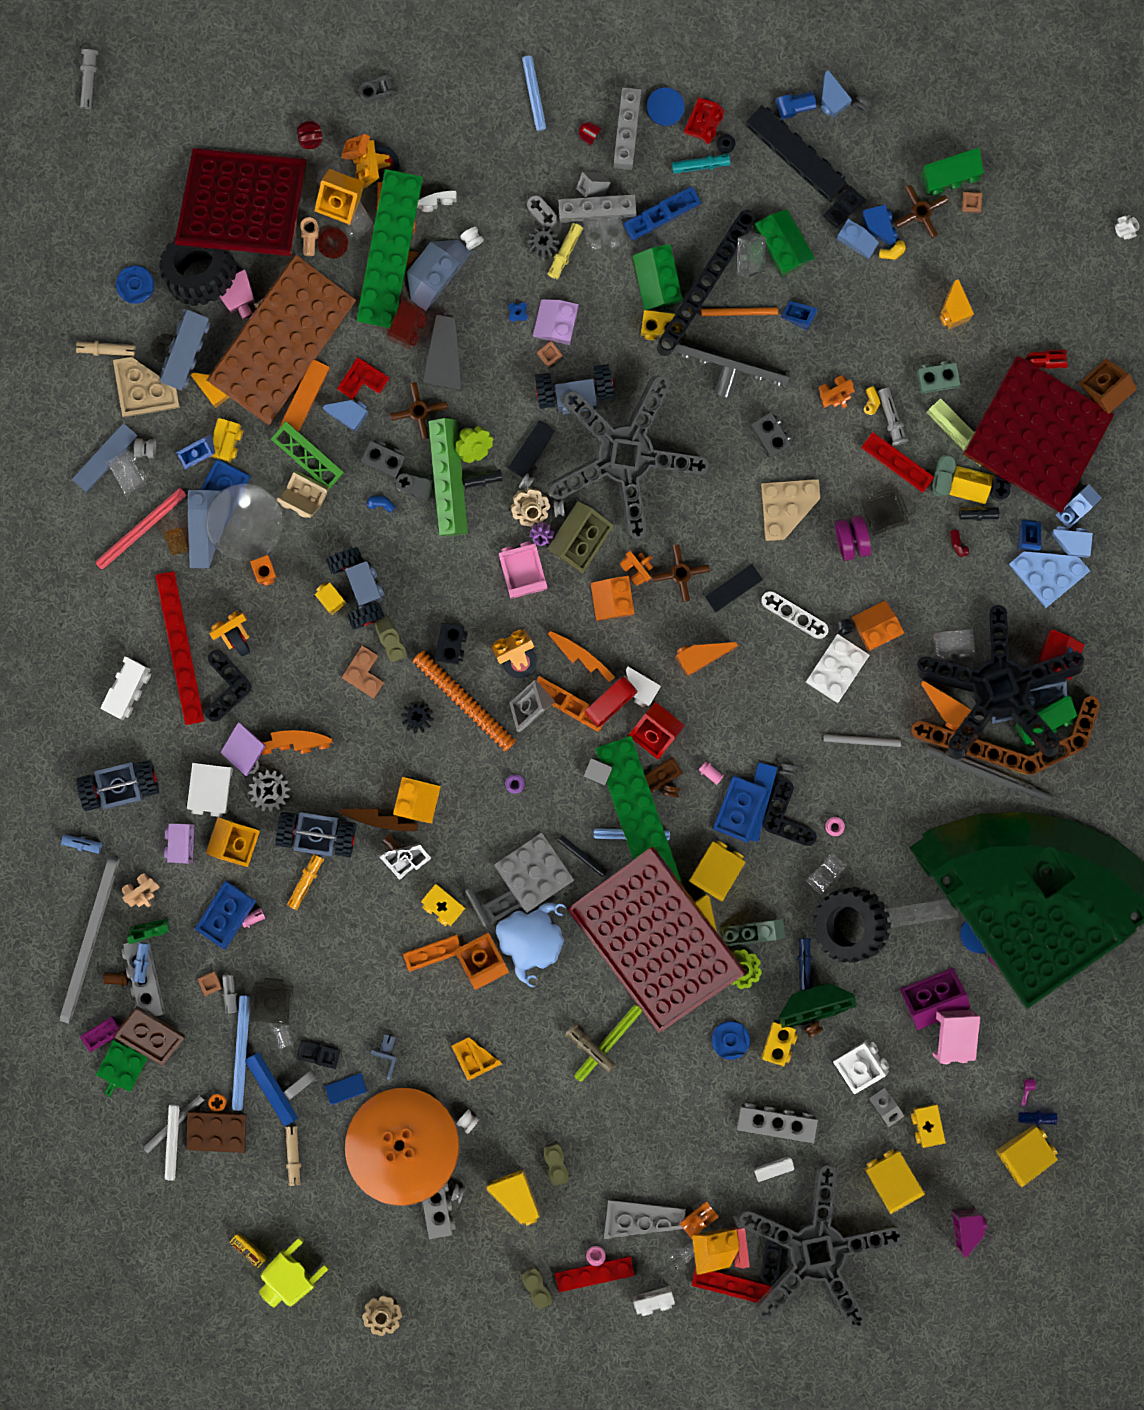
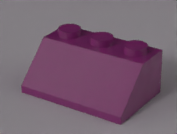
(934, 994)
(968, 1229)

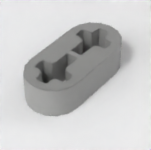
(544, 209)
(300, 1085)

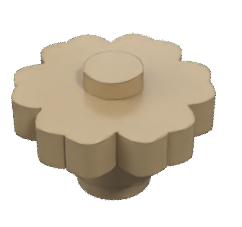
(530, 506)
(382, 1315)

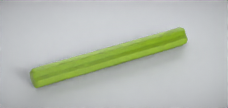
(609, 1041)

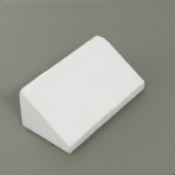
(774, 1168)

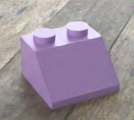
(556, 321)
(180, 843)

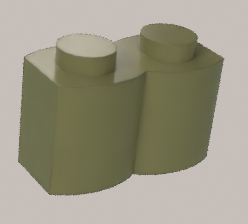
(390, 638)
(557, 1168)
(540, 1293)

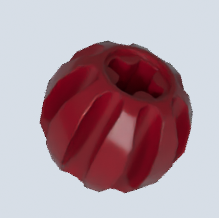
(309, 135)

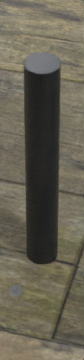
(581, 855)

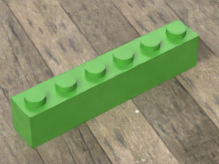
(448, 477)

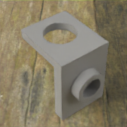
(886, 1106)

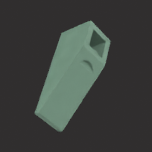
(753, 932)

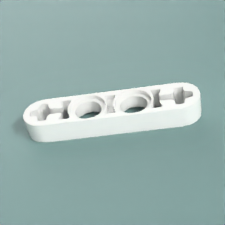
(796, 612)

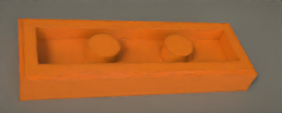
(355, 147)
(431, 953)

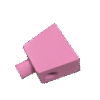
(239, 295)

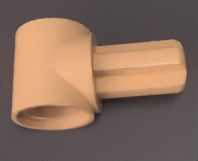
(309, 237)

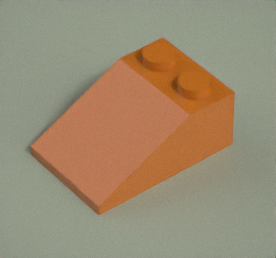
(698, 656)
(950, 709)

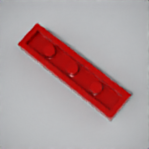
(897, 462)
(592, 1275)
(730, 1285)

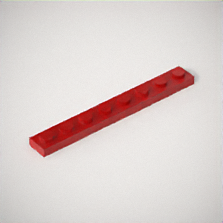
(180, 648)

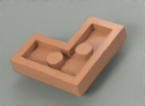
(359, 675)

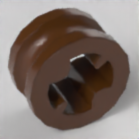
(671, 791)
(813, 1029)

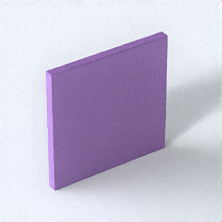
(243, 748)

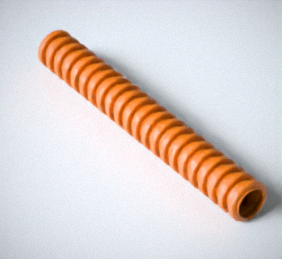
(463, 700)

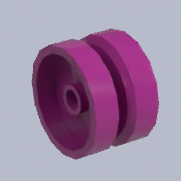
(852, 538)

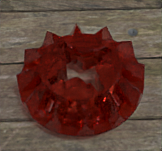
(334, 234)

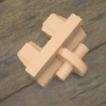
(141, 894)

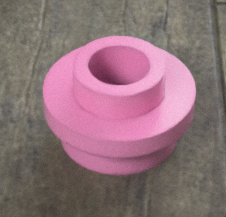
(841, 826)

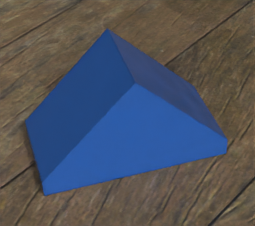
(799, 314)
(1030, 536)

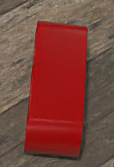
(611, 701)

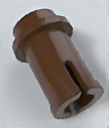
(392, 843)
(115, 978)

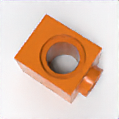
(261, 562)

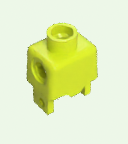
(287, 1278)

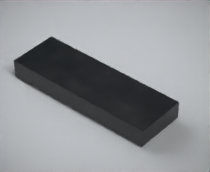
(531, 449)
(733, 588)

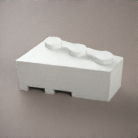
(126, 688)

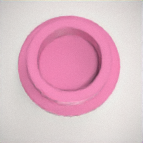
(595, 1256)

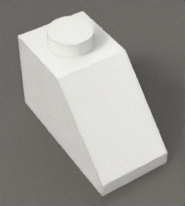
(646, 688)

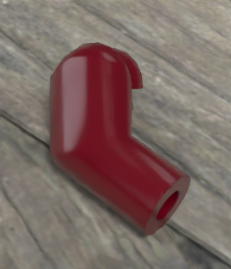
(956, 544)

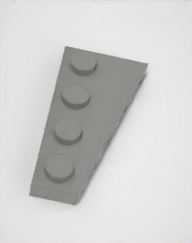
(637, 1218)

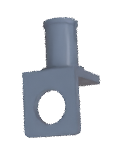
(385, 1053)

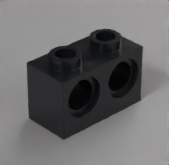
(445, 643)

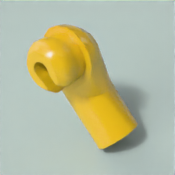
(895, 252)
(873, 402)

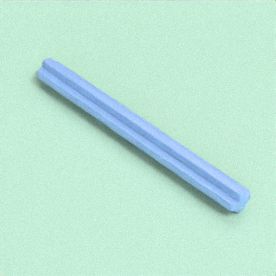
(241, 1050)

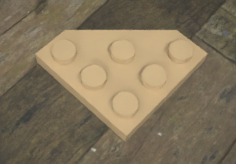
(140, 389)
(787, 505)

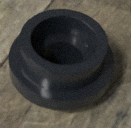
(725, 149)
(844, 627)

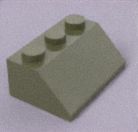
(580, 537)

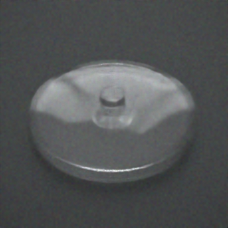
(244, 522)

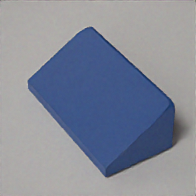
(197, 451)
(346, 1088)

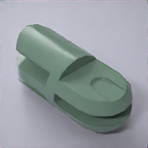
(944, 475)

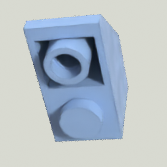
(1079, 506)
(1073, 542)

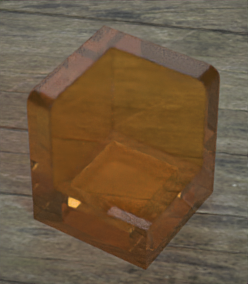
(176, 541)

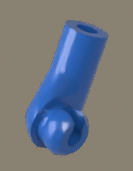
(380, 500)

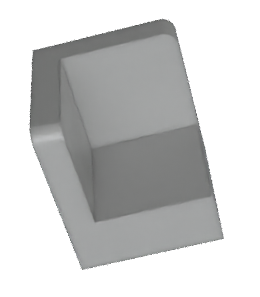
(593, 184)
(597, 772)

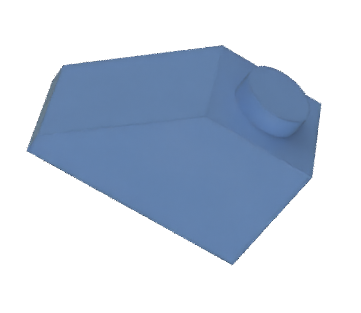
(834, 97)
(857, 238)
(348, 413)

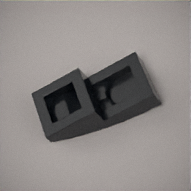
(843, 207)
(318, 1054)

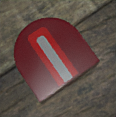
(588, 133)

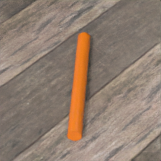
(739, 311)

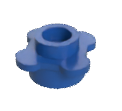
(515, 307)

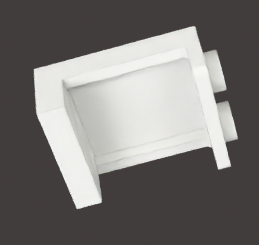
(209, 789)

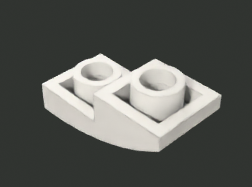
(431, 201)

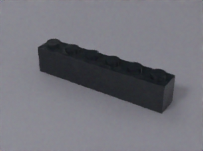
(795, 153)

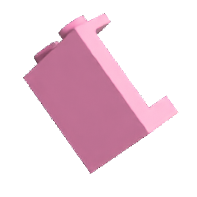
(522, 570)
(957, 1036)

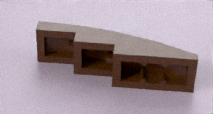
(372, 818)

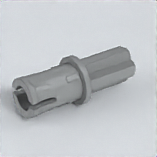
(229, 994)

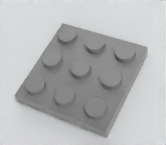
(533, 872)

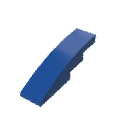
(662, 213)

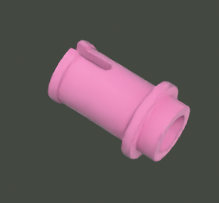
(711, 772)
(253, 917)

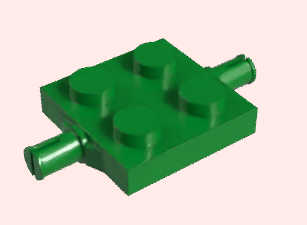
(121, 1067)

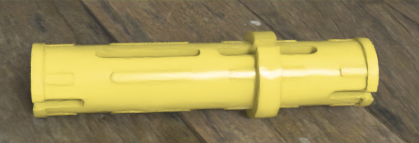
(561, 258)

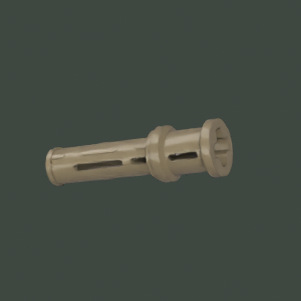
(584, 1042)

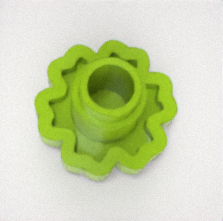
(473, 444)
(750, 964)

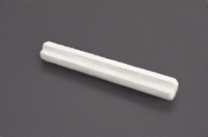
(172, 1137)

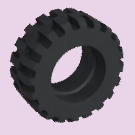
(197, 288)
(874, 921)

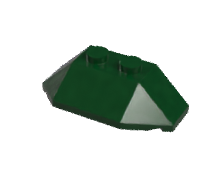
(815, 1005)

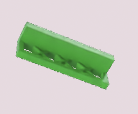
(308, 447)

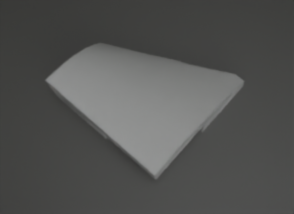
(405, 859)

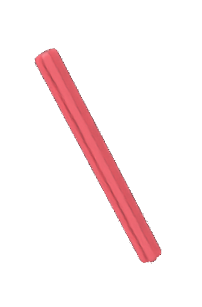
(141, 528)

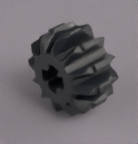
(419, 710)

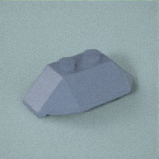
(435, 270)

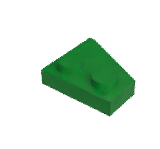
(147, 930)

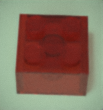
(406, 325)

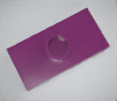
(100, 1034)

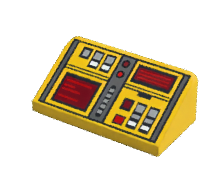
(248, 1250)

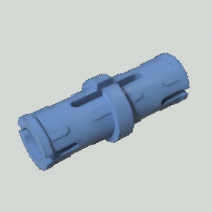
(90, 845)
(141, 962)

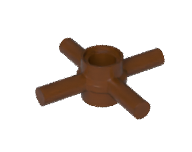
(921, 204)
(416, 403)
(682, 581)

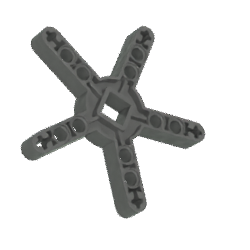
(605, 452)
(837, 1248)

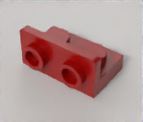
(704, 120)

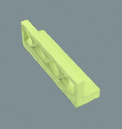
(951, 423)

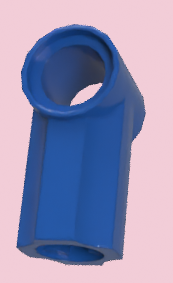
(791, 105)

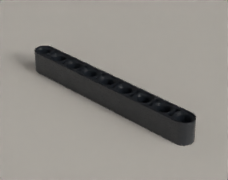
(701, 290)

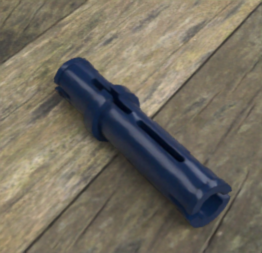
(804, 943)

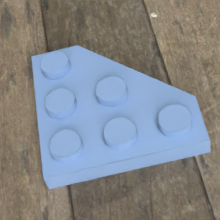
(1048, 574)

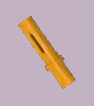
(302, 887)

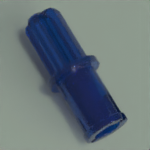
(1038, 1118)

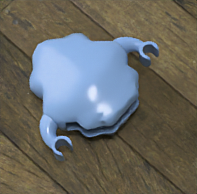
(531, 939)

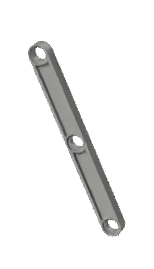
(89, 940)

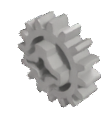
(276, 796)

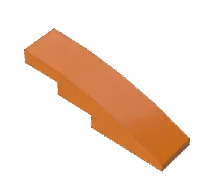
(575, 652)
(568, 703)

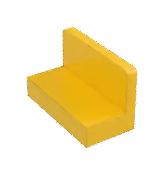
(971, 485)

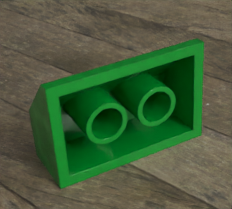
(952, 172)
(784, 242)
(657, 278)
(1055, 714)

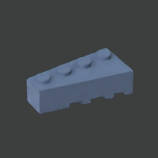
(183, 349)

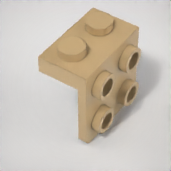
(303, 495)

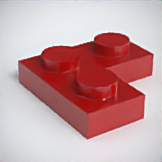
(359, 375)

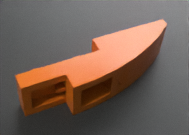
(301, 740)

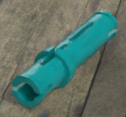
(701, 163)

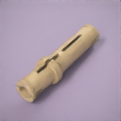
(105, 348)
(292, 1156)

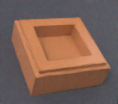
(971, 202)
(549, 354)
(209, 983)

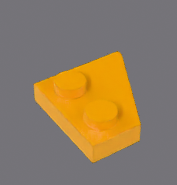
(473, 1058)

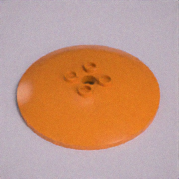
(428, 1151)

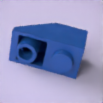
(878, 224)

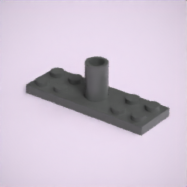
(731, 367)

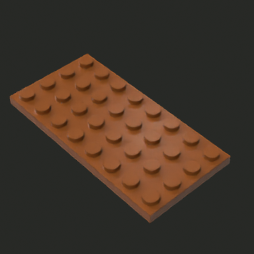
(281, 339)

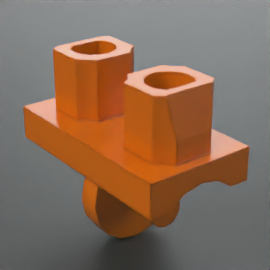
(837, 395)
(630, 561)
(699, 1219)

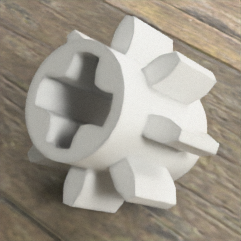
(1127, 227)

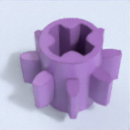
(541, 533)

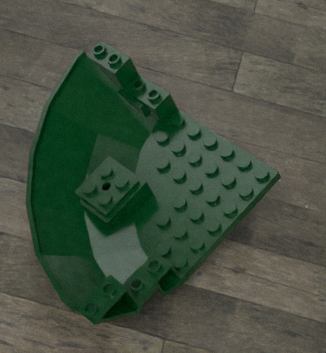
(1030, 922)

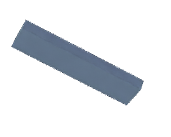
(98, 465)

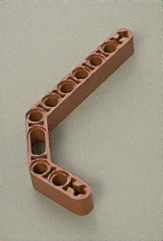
(1020, 759)

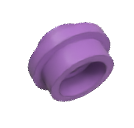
(511, 778)

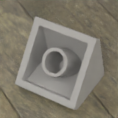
(529, 705)

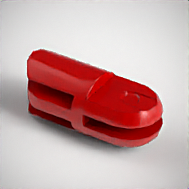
(1049, 359)

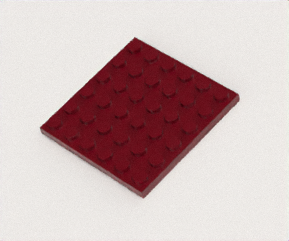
(241, 202)
(1038, 434)

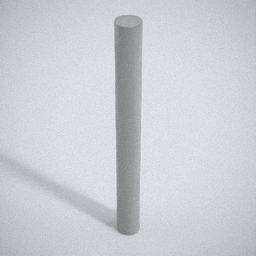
(862, 740)
(182, 1115)

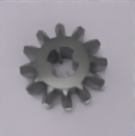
(535, 241)

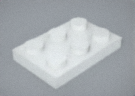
(837, 668)

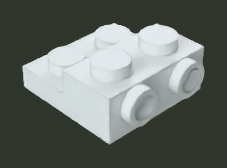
(862, 1066)
(652, 1300)

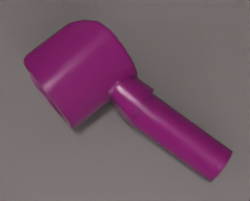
(1029, 1084)

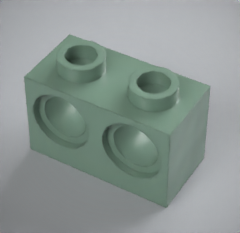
(939, 382)

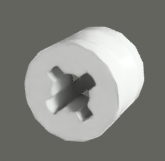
(472, 238)
(467, 1121)

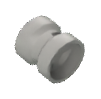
(145, 448)

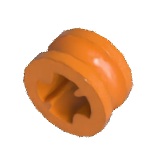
(222, 1106)

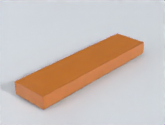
(305, 395)

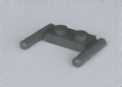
(494, 909)

